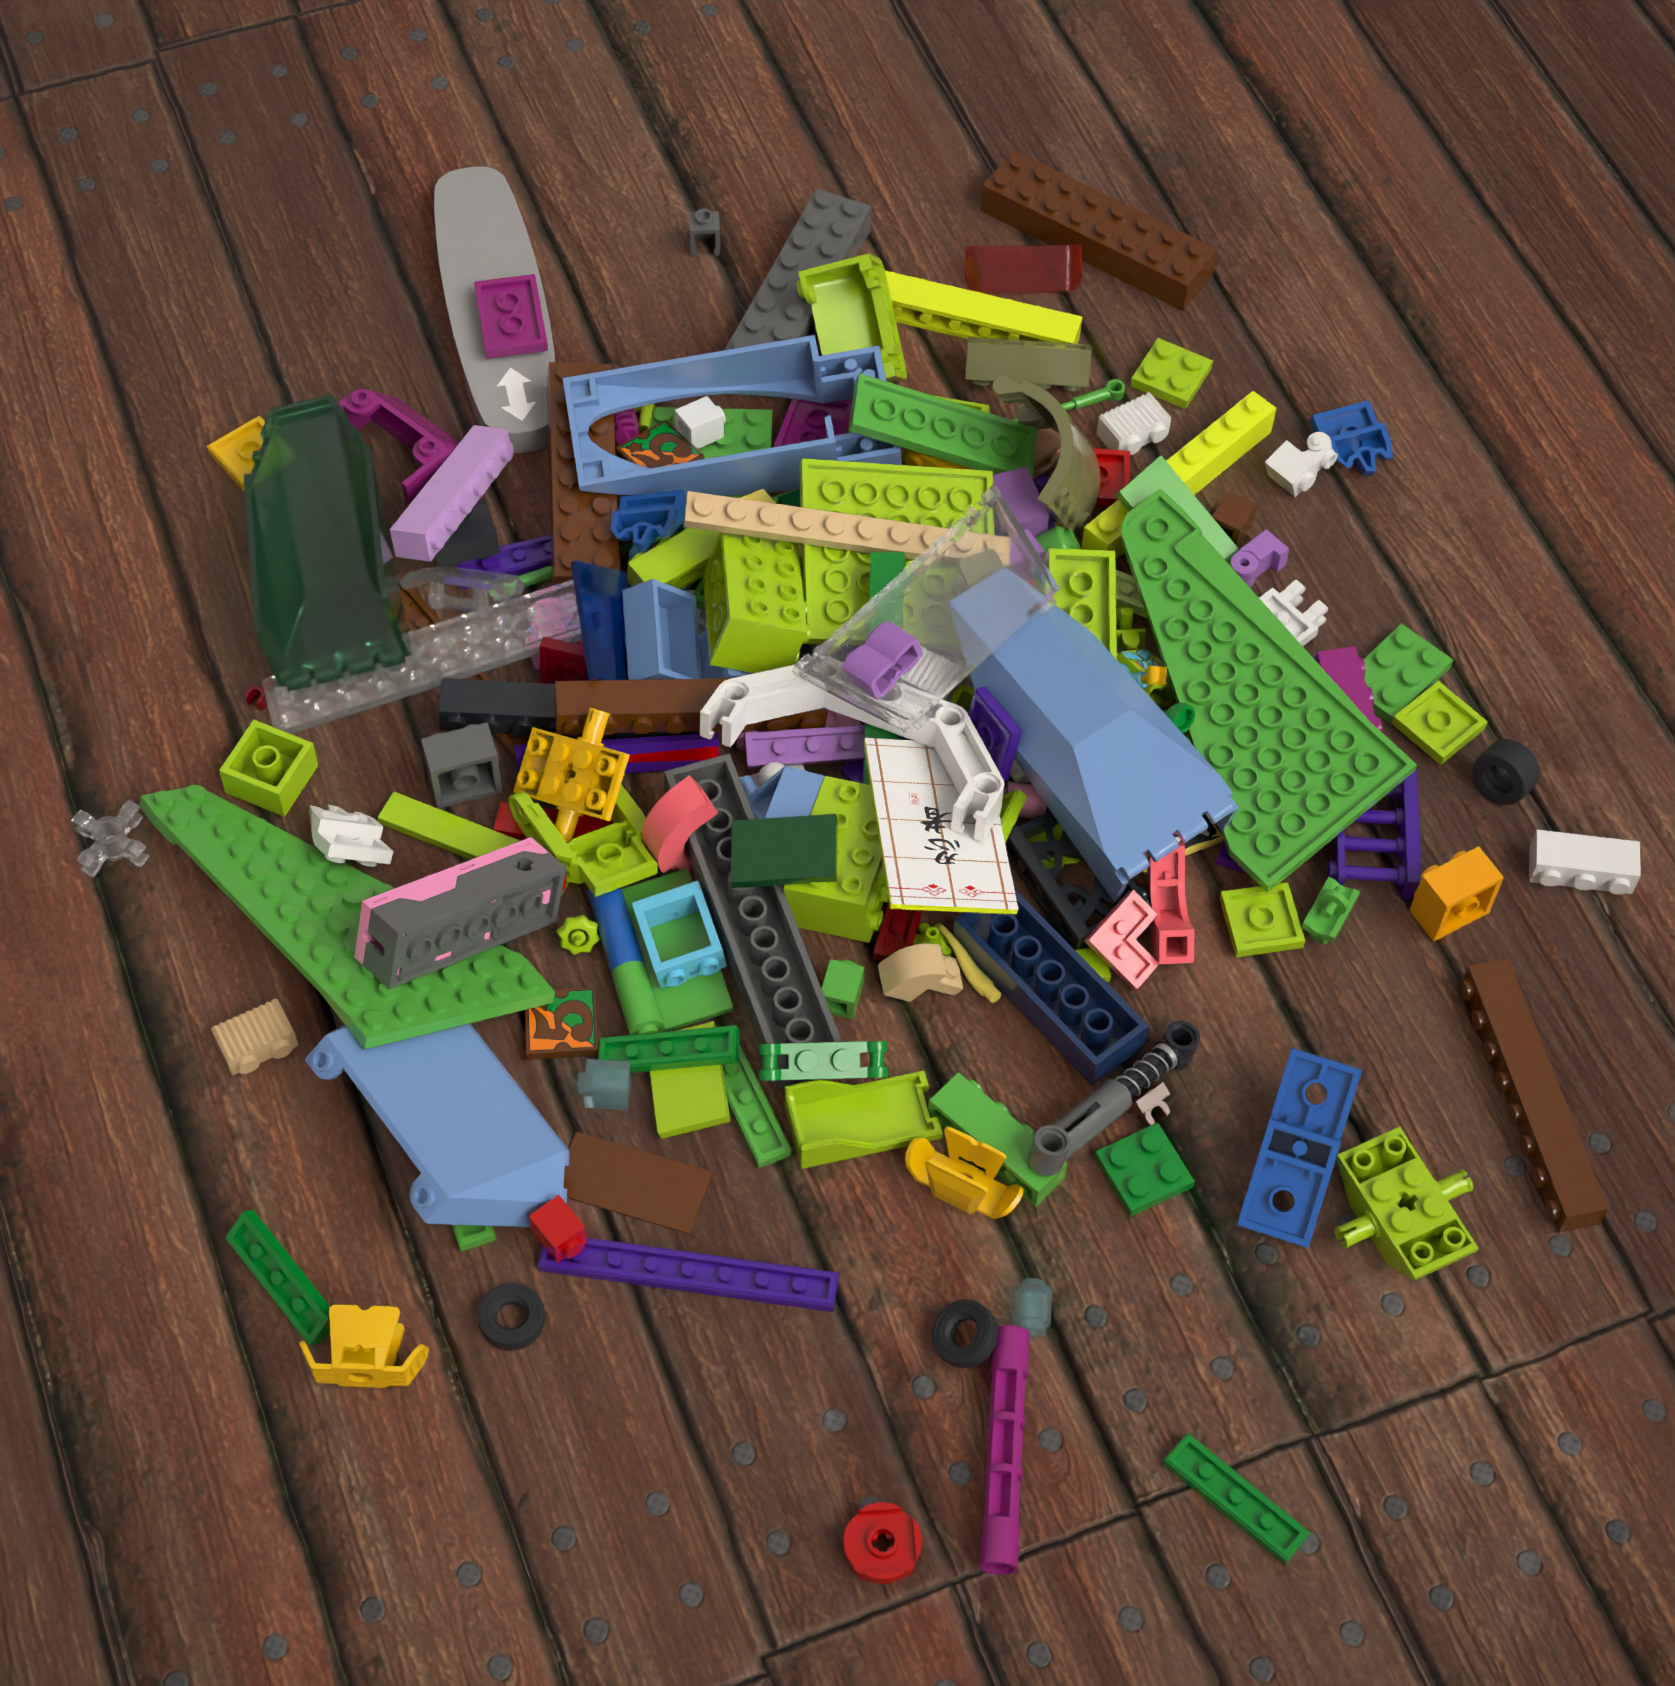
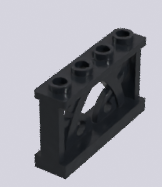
(1028, 860)

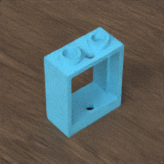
(671, 906)

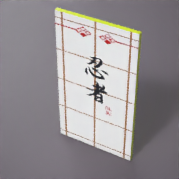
(921, 855)

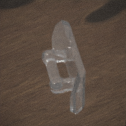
(498, 585)

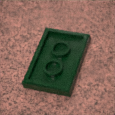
(784, 850)

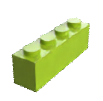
(675, 559)

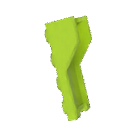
(852, 1121)

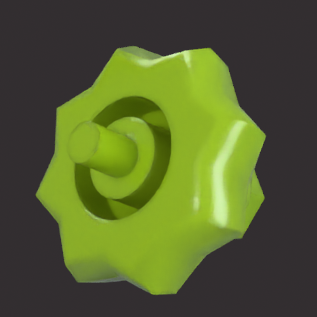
(578, 934)

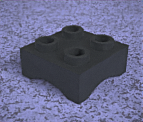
(472, 540)

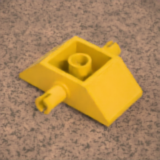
(573, 773)

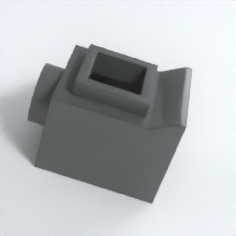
(704, 225)

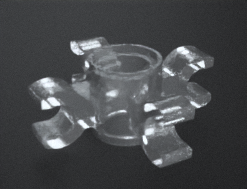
(111, 849)

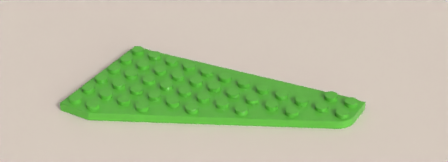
(1263, 706)
(313, 918)

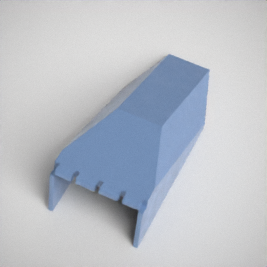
(1101, 749)

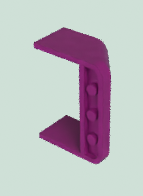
(429, 442)

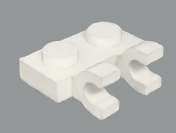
(1283, 604)

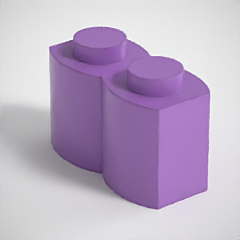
(882, 659)

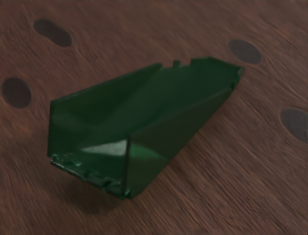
(320, 550)

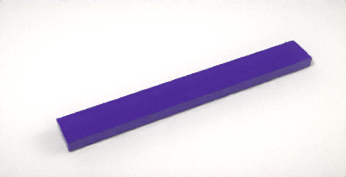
(699, 1274)

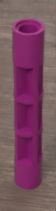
(1004, 1454)

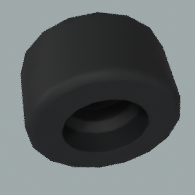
(1521, 770)

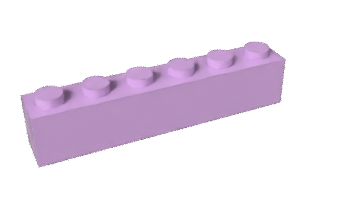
(451, 493)

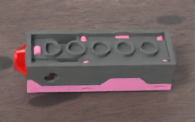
(459, 912)

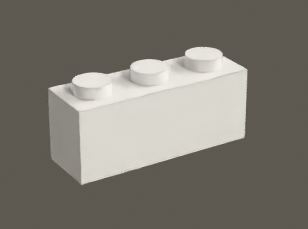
(1584, 862)

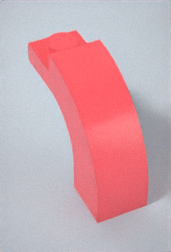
(673, 822)
(1171, 929)

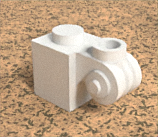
(1299, 469)

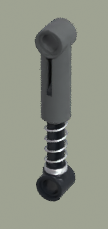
(1110, 1100)

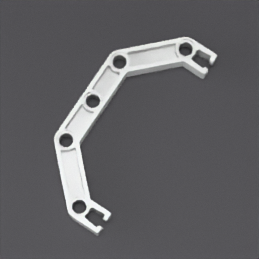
(949, 731)

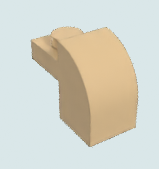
(919, 968)

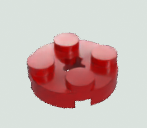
(867, 1560)

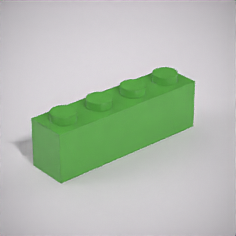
(967, 1109)

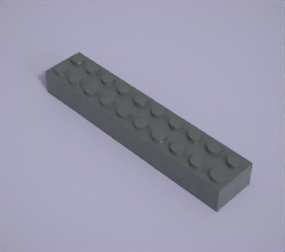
(754, 923)

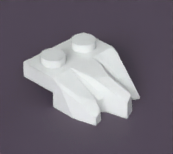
(348, 836)

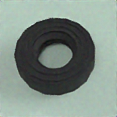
(511, 1338)
(979, 1348)

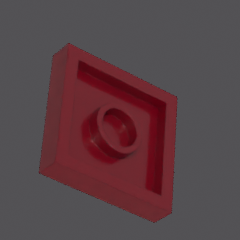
(562, 661)

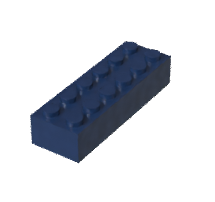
(1054, 988)

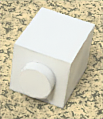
(700, 422)

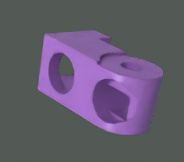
(1258, 556)

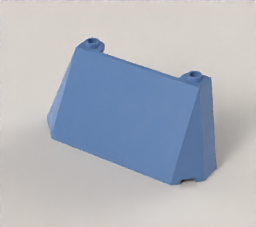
(459, 1120)

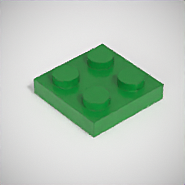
(1144, 1169)

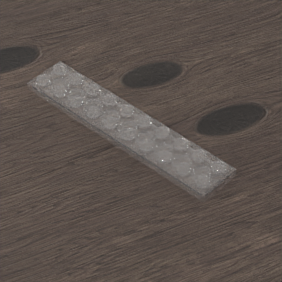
(439, 651)

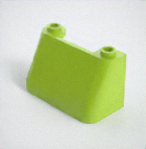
(854, 310)

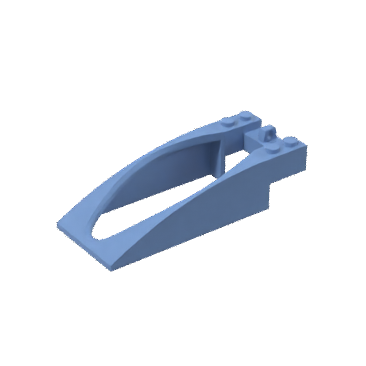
(769, 369)

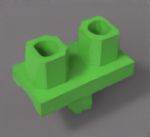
(1330, 911)

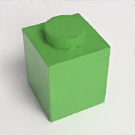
(843, 987)

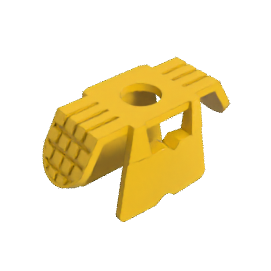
(947, 1174)
(366, 1349)

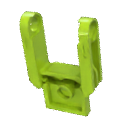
(601, 858)

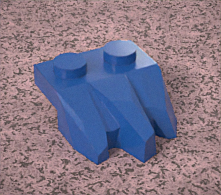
(1355, 436)
(648, 517)

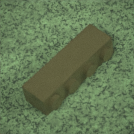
(1034, 360)

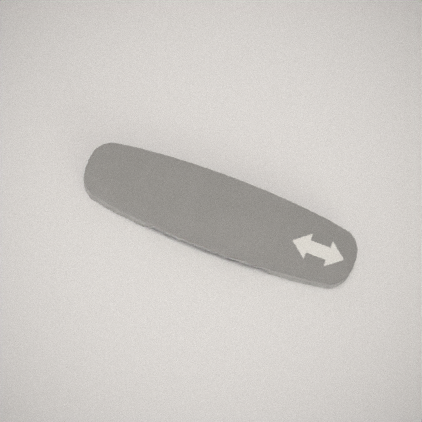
(480, 240)

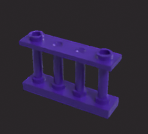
(1404, 846)

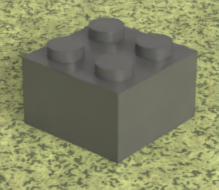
(462, 765)

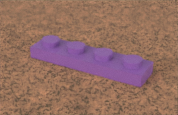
(805, 746)

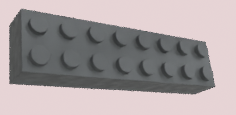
(826, 232)

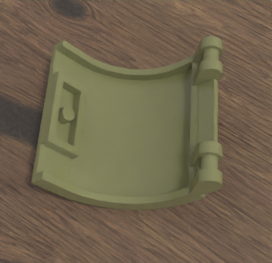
(1076, 479)

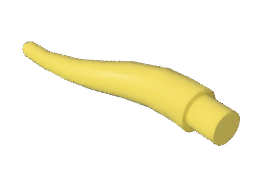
(972, 972)

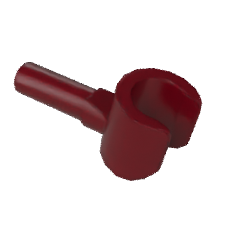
(254, 692)

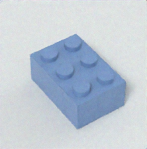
(661, 632)

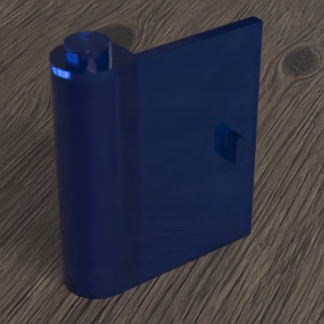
(601, 619)

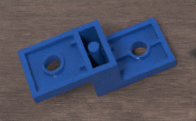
(1299, 1147)

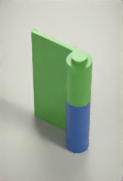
(642, 1000)

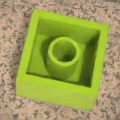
(268, 768)

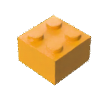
(1455, 893)

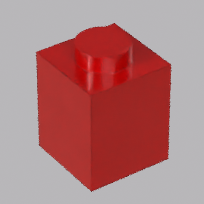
(558, 1229)

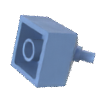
(785, 794)

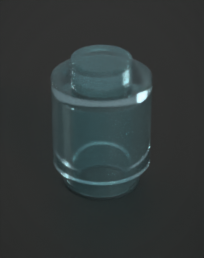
(1033, 1306)

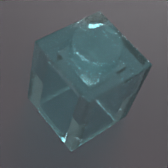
(606, 1084)

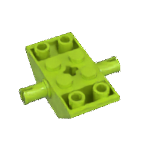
(1403, 1206)

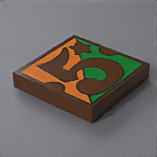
(659, 447)
(563, 1026)

